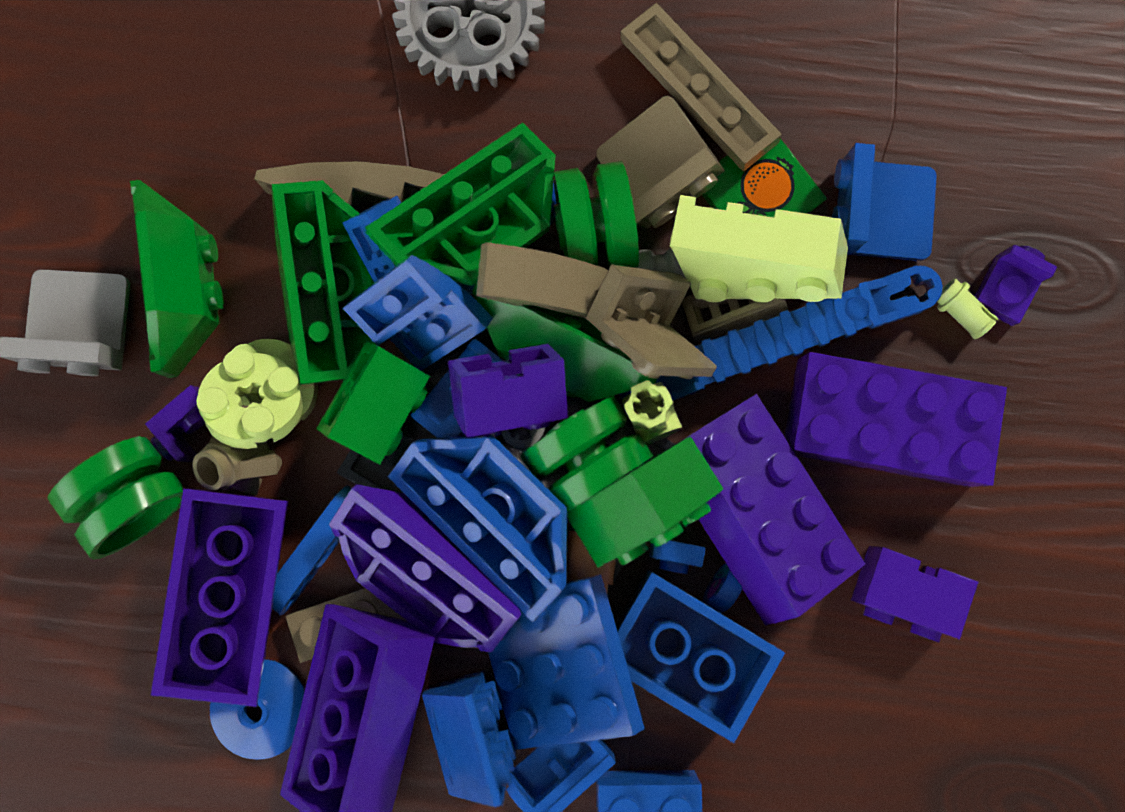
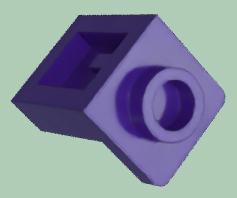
(1013, 282)
(172, 421)

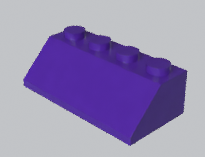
(219, 597)
(356, 712)

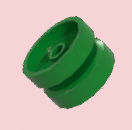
(596, 220)
(582, 450)
(117, 496)

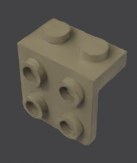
(662, 161)
(636, 317)

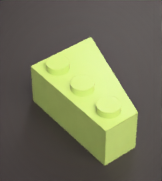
(757, 255)

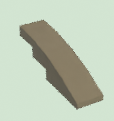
(353, 180)

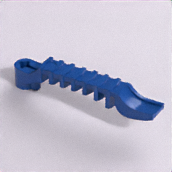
(809, 326)

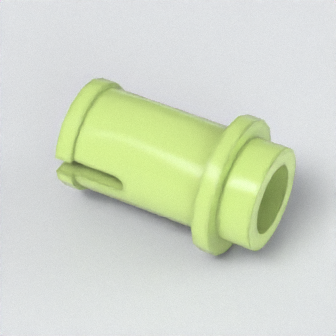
(966, 308)

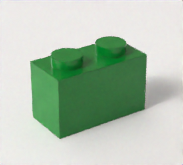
(374, 403)

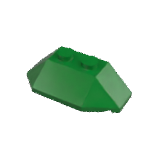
(488, 198)
(318, 279)
(176, 280)
(590, 364)

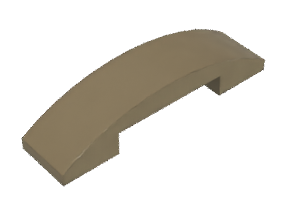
(538, 278)

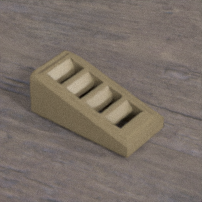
(736, 319)

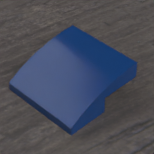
(418, 312)

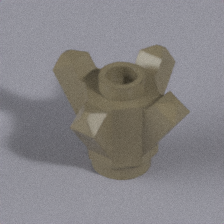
(235, 468)

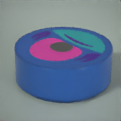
(722, 590)

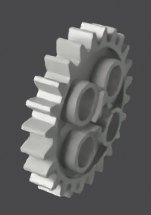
(459, 52)

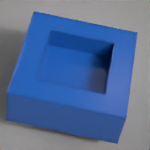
(678, 556)

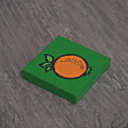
(767, 185)

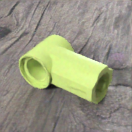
(651, 412)

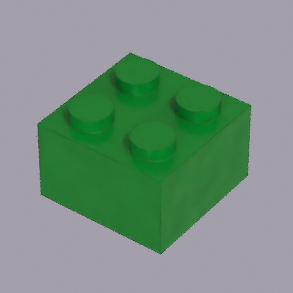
(646, 505)

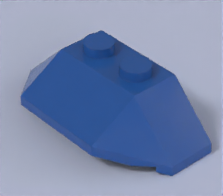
(491, 514)

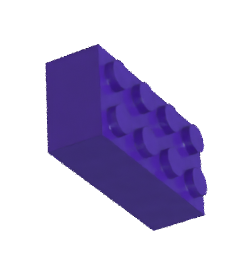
(895, 420)
(771, 516)

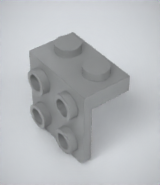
(72, 323)

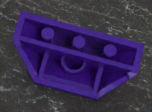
(420, 570)

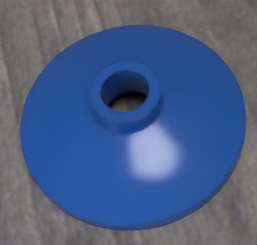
(280, 704)

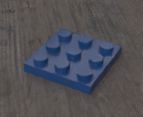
(566, 672)

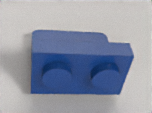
(885, 206)

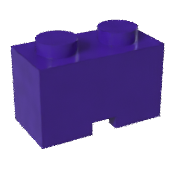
(508, 393)
(929, 599)

